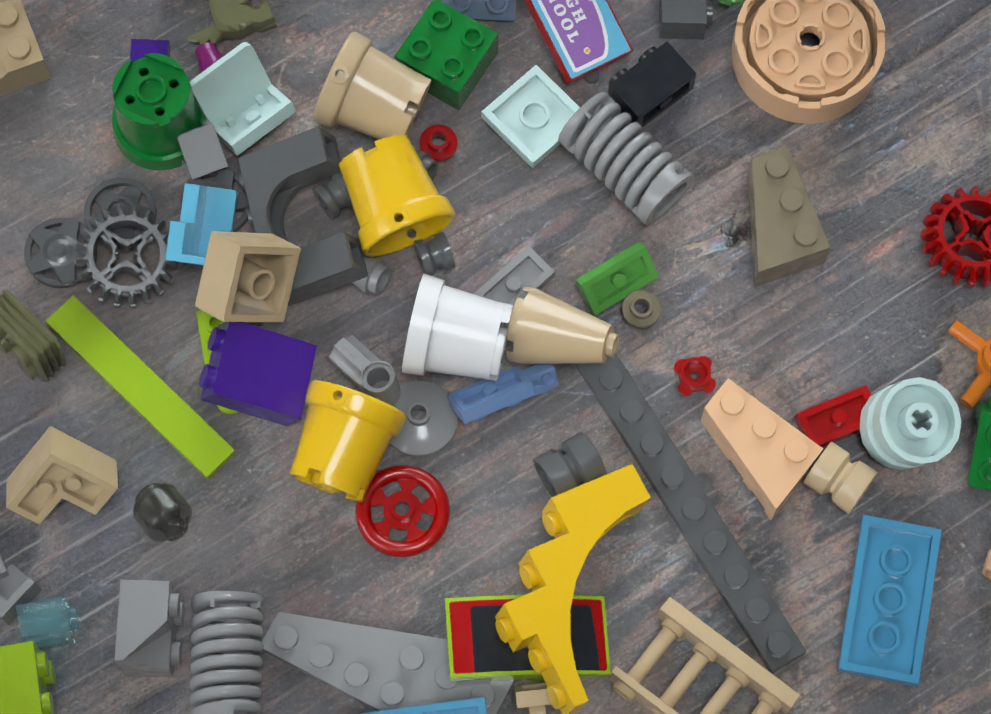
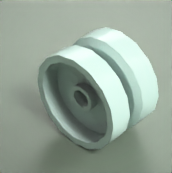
(910, 424)

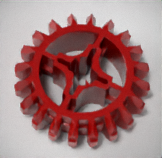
(959, 212)

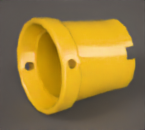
(393, 196)
(343, 439)

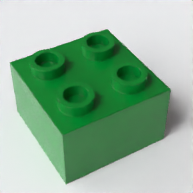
(449, 51)

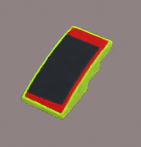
(480, 653)

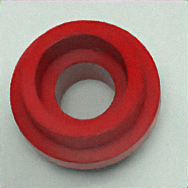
(442, 152)

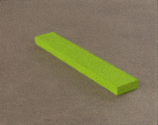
(140, 387)

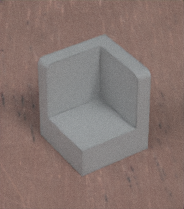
(201, 150)
(14, 591)

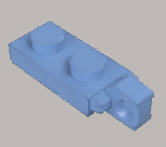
(512, 387)

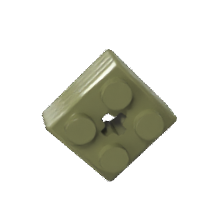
(28, 340)

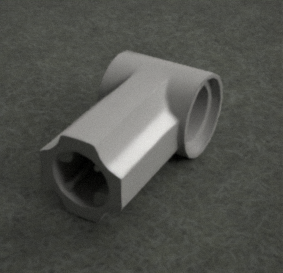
(365, 369)

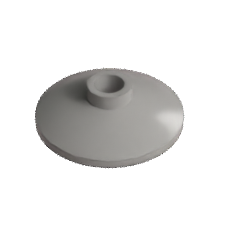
(435, 429)

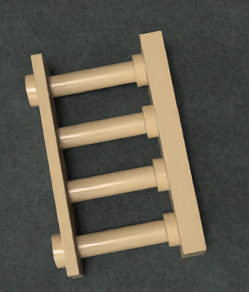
(708, 647)

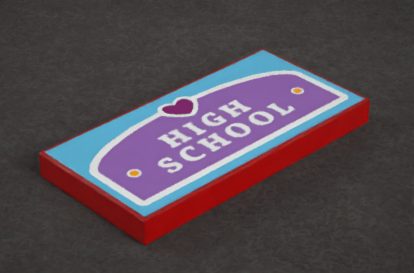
(579, 34)

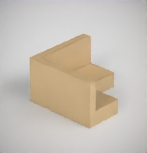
(57, 470)

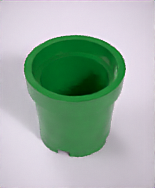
(155, 85)

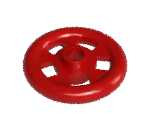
(417, 540)

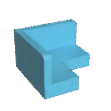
(202, 211)

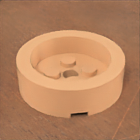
(808, 81)

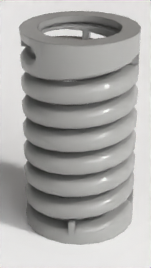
(628, 153)
(236, 650)

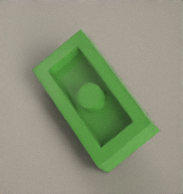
(617, 278)

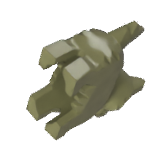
(234, 21)

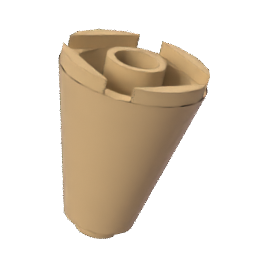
(557, 332)

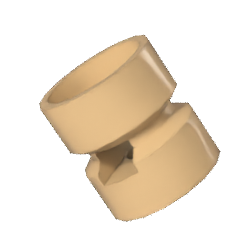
(840, 477)

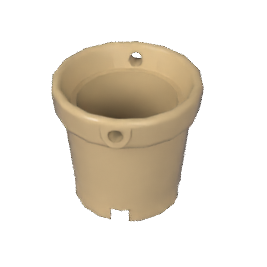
(370, 91)

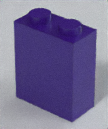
(257, 372)

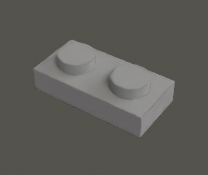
(522, 271)

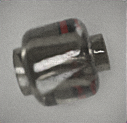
(162, 512)

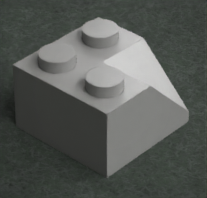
(147, 628)

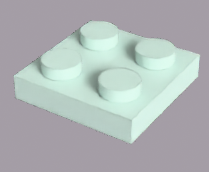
(531, 115)

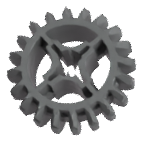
(112, 269)

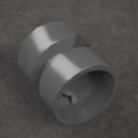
(571, 466)

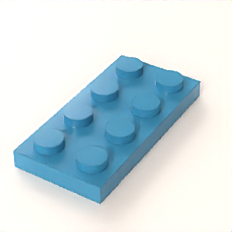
(889, 600)

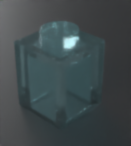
(48, 622)

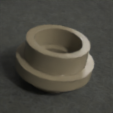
(641, 320)

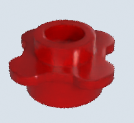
(699, 365)

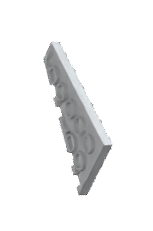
(375, 664)

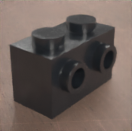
(652, 83)

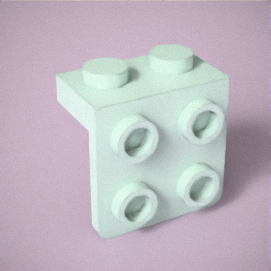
(240, 99)

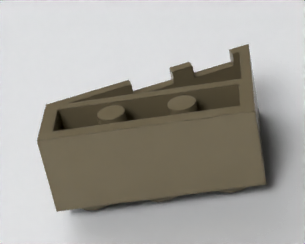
(782, 219)

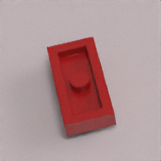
(833, 418)

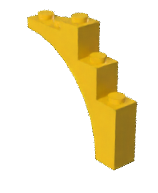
(551, 570)

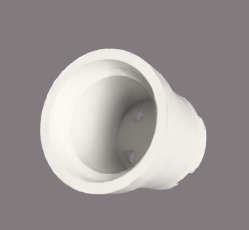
(455, 332)

